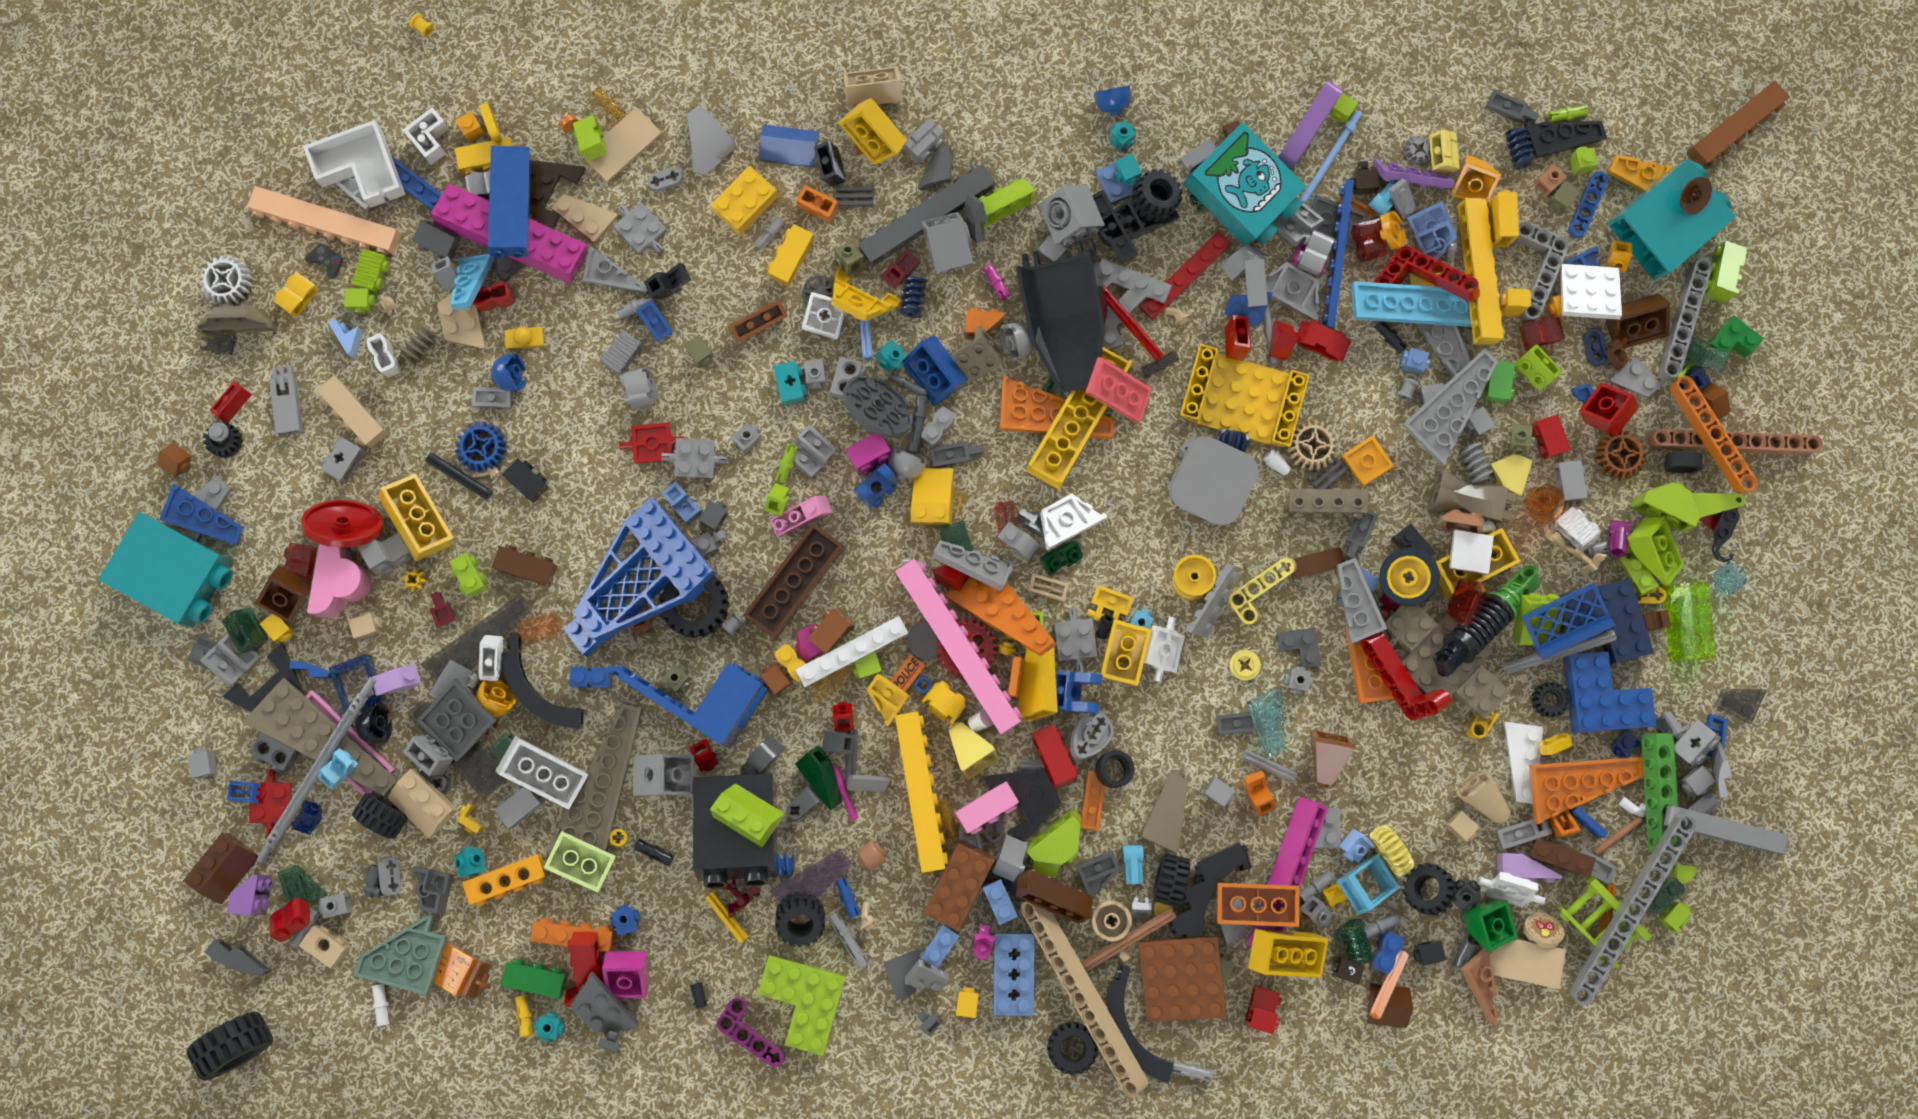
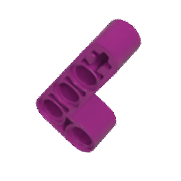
(753, 1035)

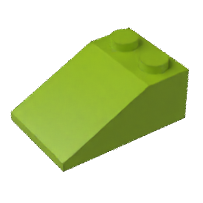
(1656, 548)

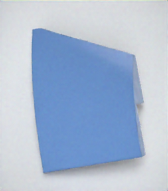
(1433, 229)

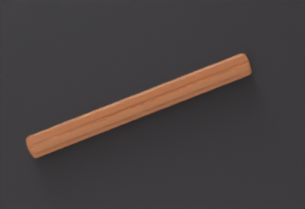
(1131, 938)

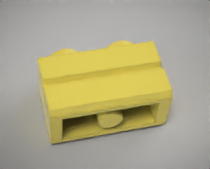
(1444, 152)

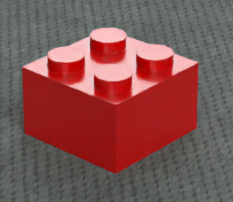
(1609, 409)

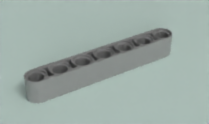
(1691, 313)
(1732, 831)

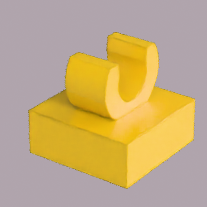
(1334, 895)

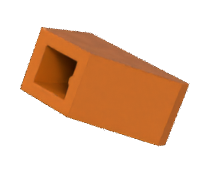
(987, 319)

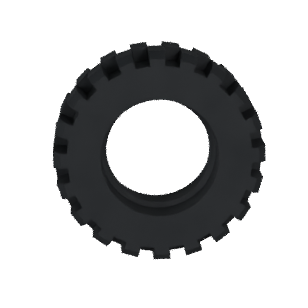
(229, 1045)

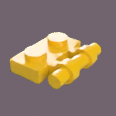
(1109, 600)

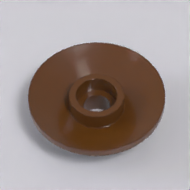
(1696, 195)

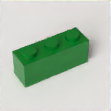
(534, 978)

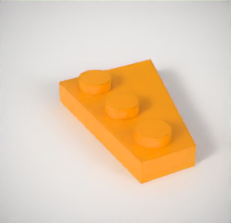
(1635, 172)

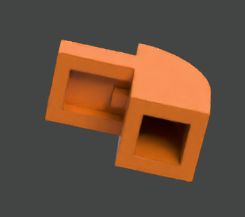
(1258, 793)

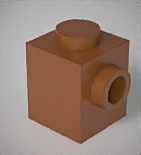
(174, 460)
(776, 678)

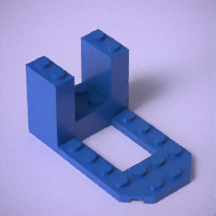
(723, 709)

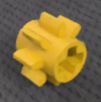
(419, 578)

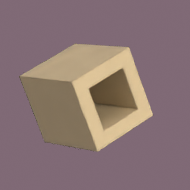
(365, 626)
(1462, 826)

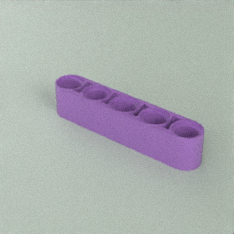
(1310, 124)

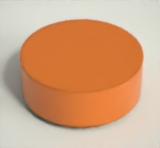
(567, 123)

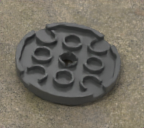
(889, 419)

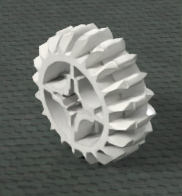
(237, 271)

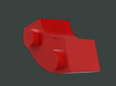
(1323, 340)

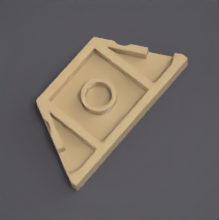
(461, 325)

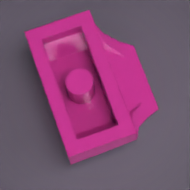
(804, 647)

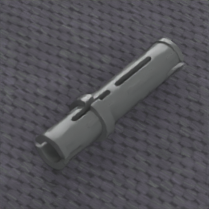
(919, 416)

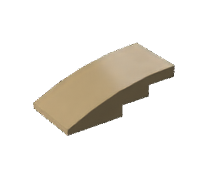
(1528, 963)

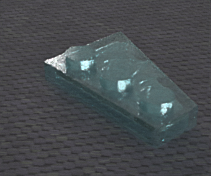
(1268, 719)

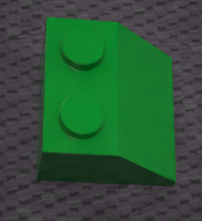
(1491, 923)

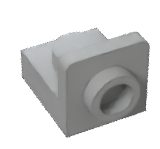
(1668, 724)

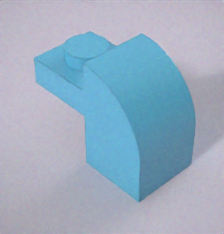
(337, 769)

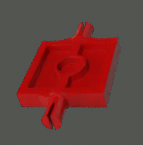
(650, 442)
(272, 802)

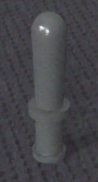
(903, 382)

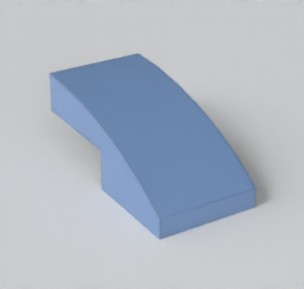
(681, 503)

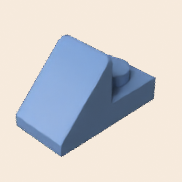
(349, 339)

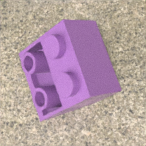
(251, 896)

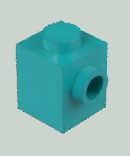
(1127, 170)

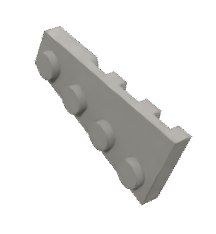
(1359, 605)

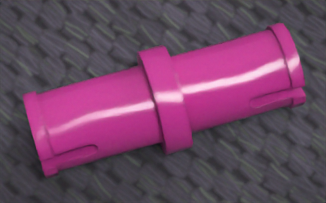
(996, 281)

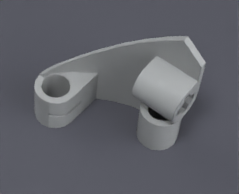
(708, 140)

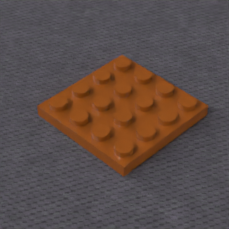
(1182, 979)

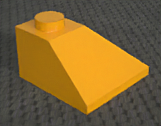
(1475, 180)

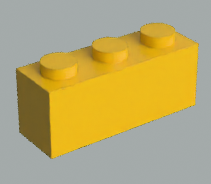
(477, 156)
(790, 255)

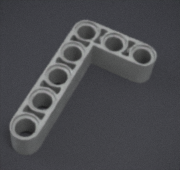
(1544, 270)

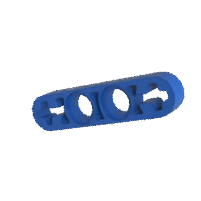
(1590, 206)

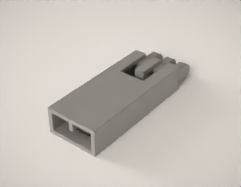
(285, 407)

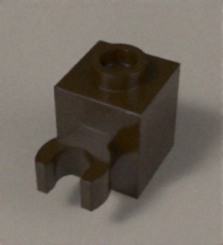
(1365, 180)

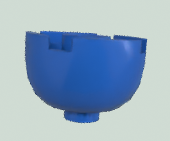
(1113, 100)
(508, 372)

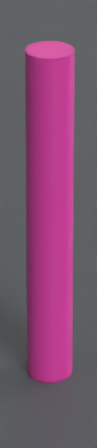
(844, 793)

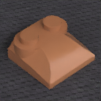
(1463, 521)

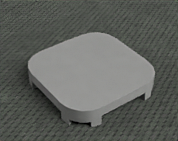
(1213, 480)

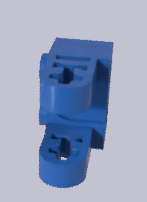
(883, 476)
(1070, 689)

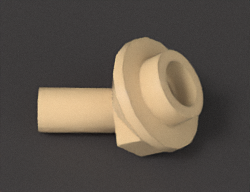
(1182, 318)
(866, 922)

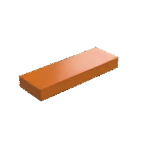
(1092, 802)

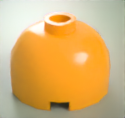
(496, 697)

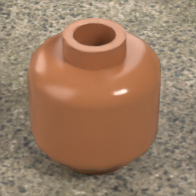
(871, 855)

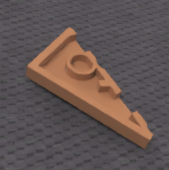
(1481, 980)

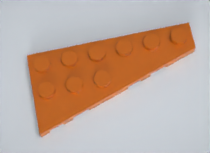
(1035, 410)
(1004, 613)

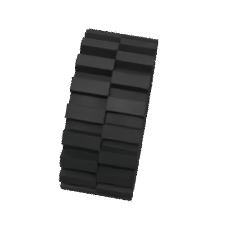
(704, 625)

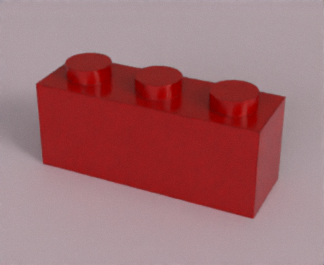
(1055, 756)
(585, 957)

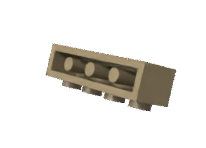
(1328, 502)

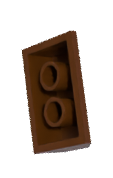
(1641, 320)
(221, 868)

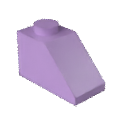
(396, 680)

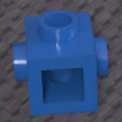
(632, 923)

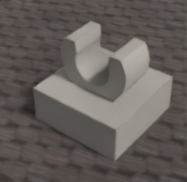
(1141, 910)

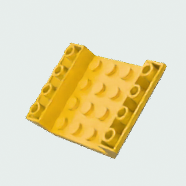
(1244, 398)

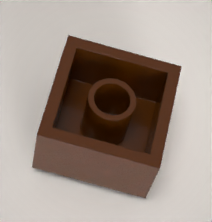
(284, 594)

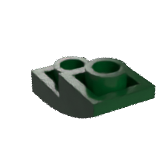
(1062, 556)

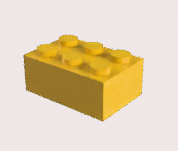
(744, 200)

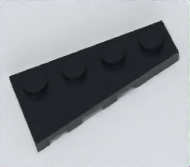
(1563, 136)

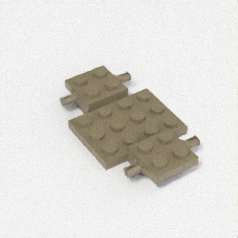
(1421, 639)

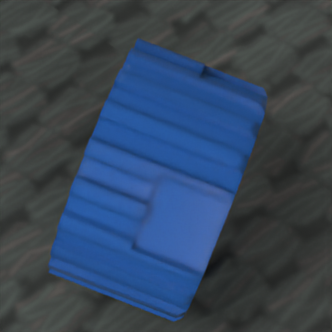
(925, 690)

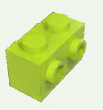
(1538, 367)
(470, 578)

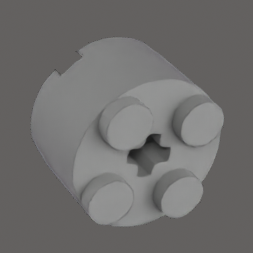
(639, 387)

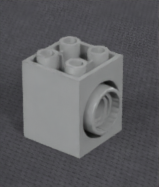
(1071, 214)
(948, 242)
(663, 775)

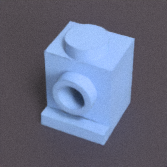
(1355, 846)

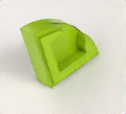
(1684, 873)

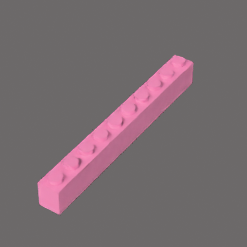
(959, 647)

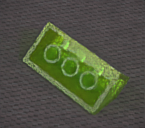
(1691, 622)

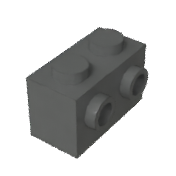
(436, 239)

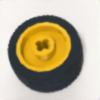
(1405, 591)

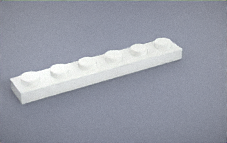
(851, 651)

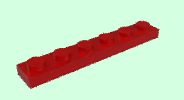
(1188, 273)

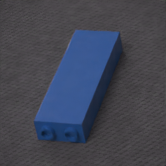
(509, 201)

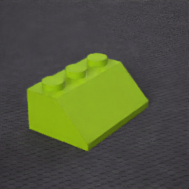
(1007, 200)
(746, 814)

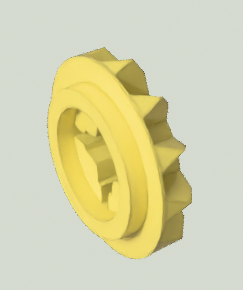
(1254, 664)

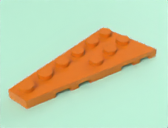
(1571, 784)

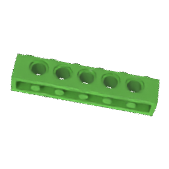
(1658, 783)

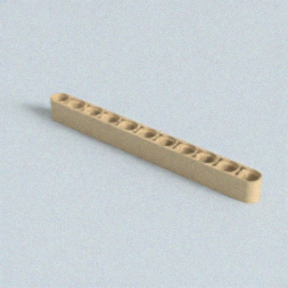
(1085, 999)

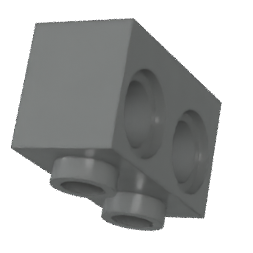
(276, 749)

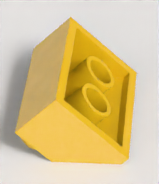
(873, 131)

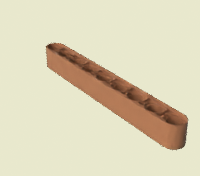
(1743, 442)

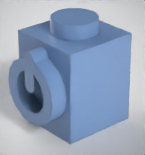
(1414, 361)

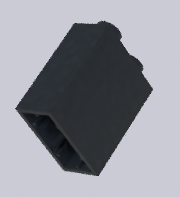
(723, 852)

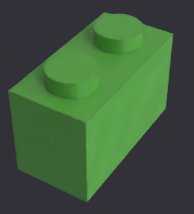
(1499, 386)

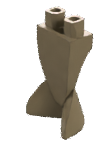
(1481, 499)

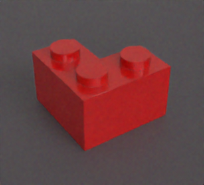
(1262, 1010)

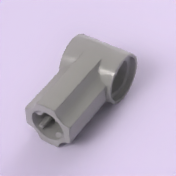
(1705, 804)

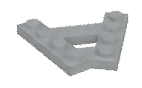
(1138, 287)

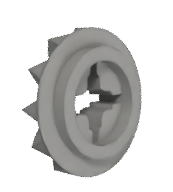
(1420, 157)

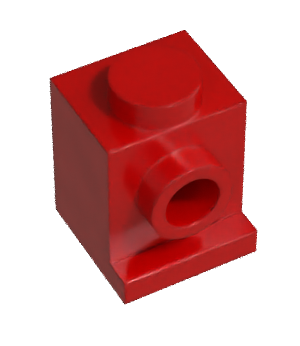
(842, 712)
(706, 759)

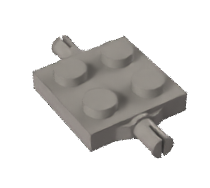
(640, 228)
(694, 458)
(1075, 639)

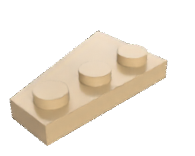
(585, 217)

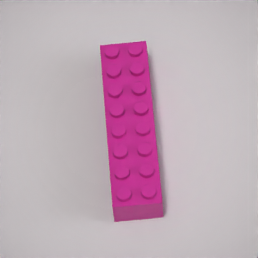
(548, 249)

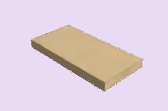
(625, 144)

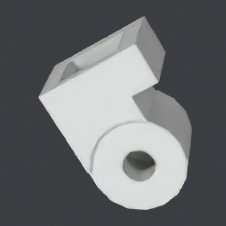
(980, 721)

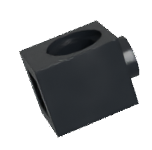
(1429, 952)

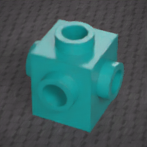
(1123, 140)
(890, 356)
(470, 861)
(556, 1024)

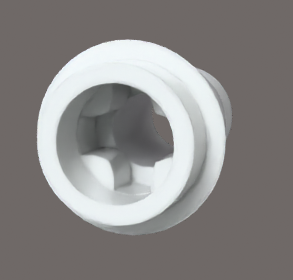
(1276, 461)

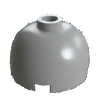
(1016, 337)
(905, 464)

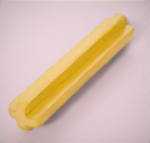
(722, 911)

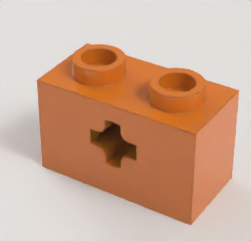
(817, 204)

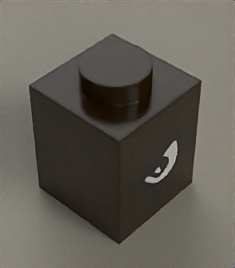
(1347, 970)

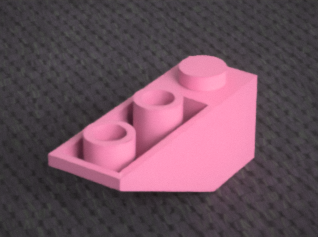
(801, 515)

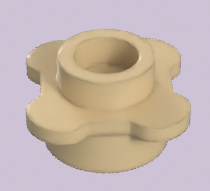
(386, 304)

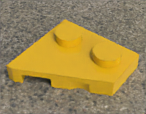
(887, 697)

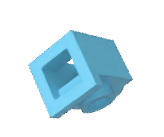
(1144, 615)

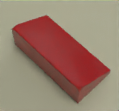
(230, 402)

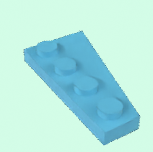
(469, 279)

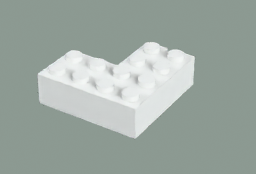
(360, 154)

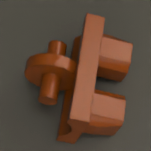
(477, 980)

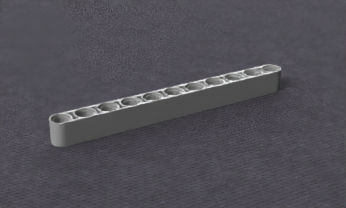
(1642, 904)

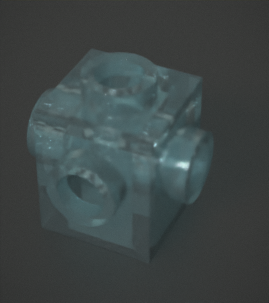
(1729, 578)

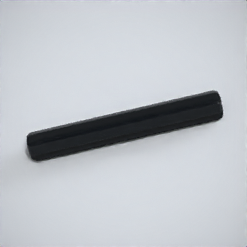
(459, 476)

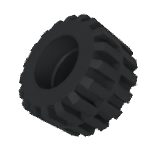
(1165, 186)
(379, 815)
(1171, 880)
(1444, 896)
(800, 933)
(1054, 1048)

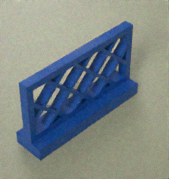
(1570, 636)

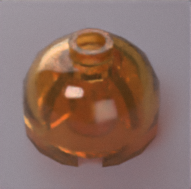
(1544, 503)

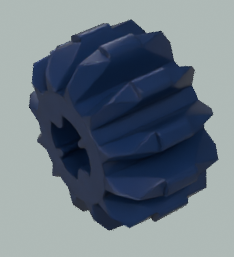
(1234, 438)

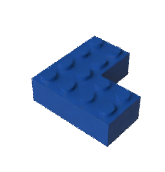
(1594, 702)

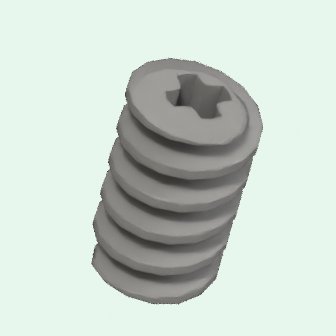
(1476, 463)

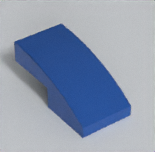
(314, 671)

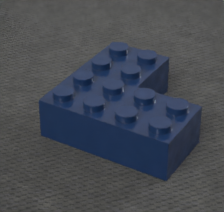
(1625, 611)

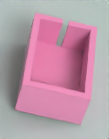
(986, 808)

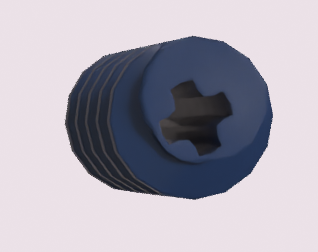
(1519, 148)
(912, 296)

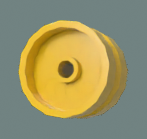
(1194, 566)

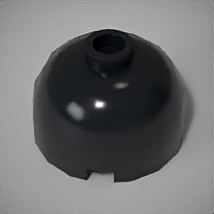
(373, 724)

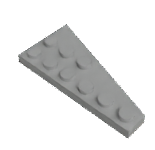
(1447, 412)

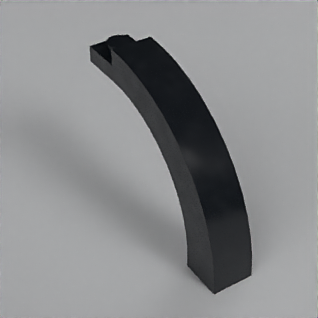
(528, 696)
(1149, 1063)

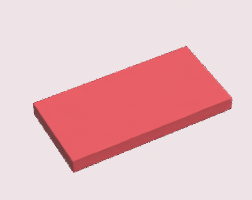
(1118, 390)

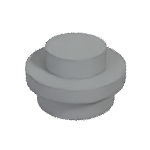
(218, 432)

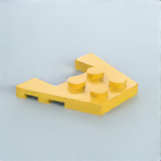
(857, 302)

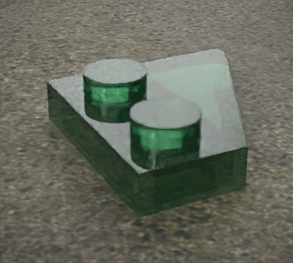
(299, 884)

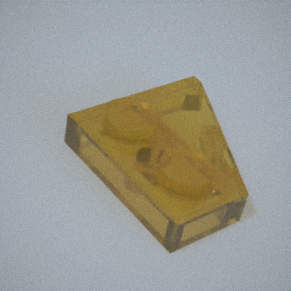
(830, 683)

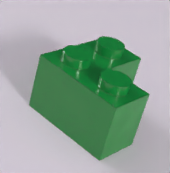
(1736, 336)

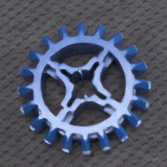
(488, 443)

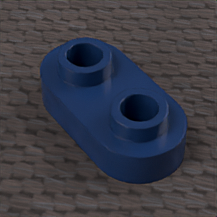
(1597, 347)

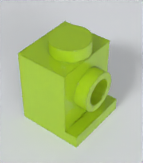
(777, 499)
(1675, 916)

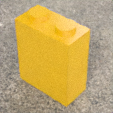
(1503, 218)

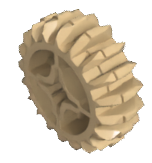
(1320, 445)

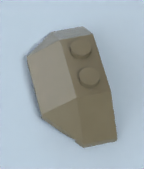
(235, 319)

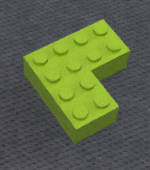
(813, 992)

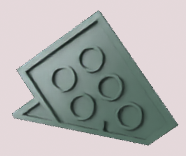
(406, 959)

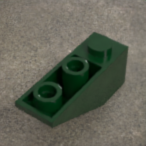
(821, 776)

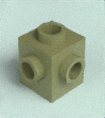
(848, 259)
(1520, 439)
(683, 678)

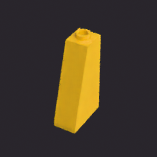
(1038, 686)

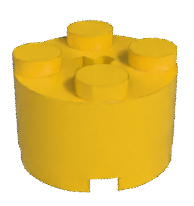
(944, 702)

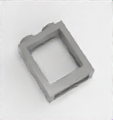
(1255, 281)

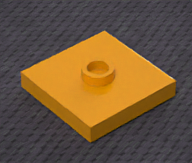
(1367, 461)

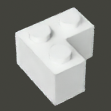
(424, 133)

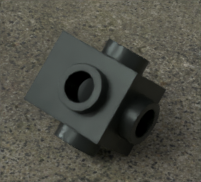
(1467, 893)

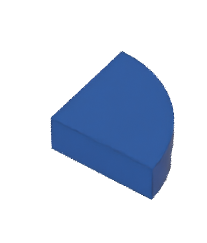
(1582, 392)

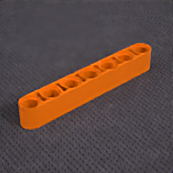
(1722, 439)

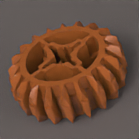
(1619, 469)

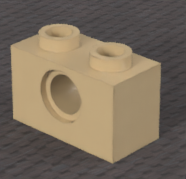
(314, 945)

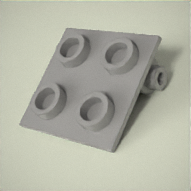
(452, 671)

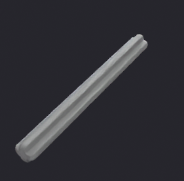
(1535, 659)

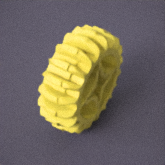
(1392, 850)

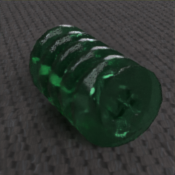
(1356, 941)

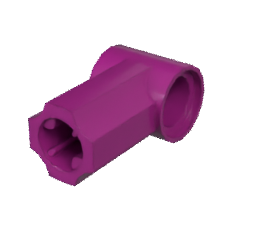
(1618, 535)

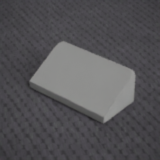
(867, 783)

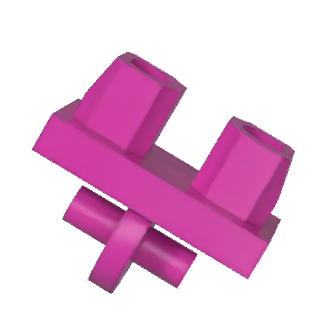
(983, 942)

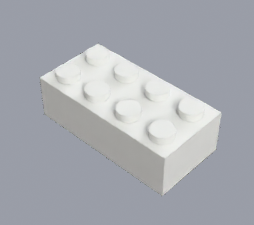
(541, 772)

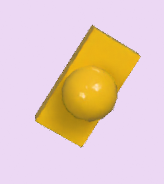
(524, 338)

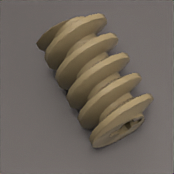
(417, 344)

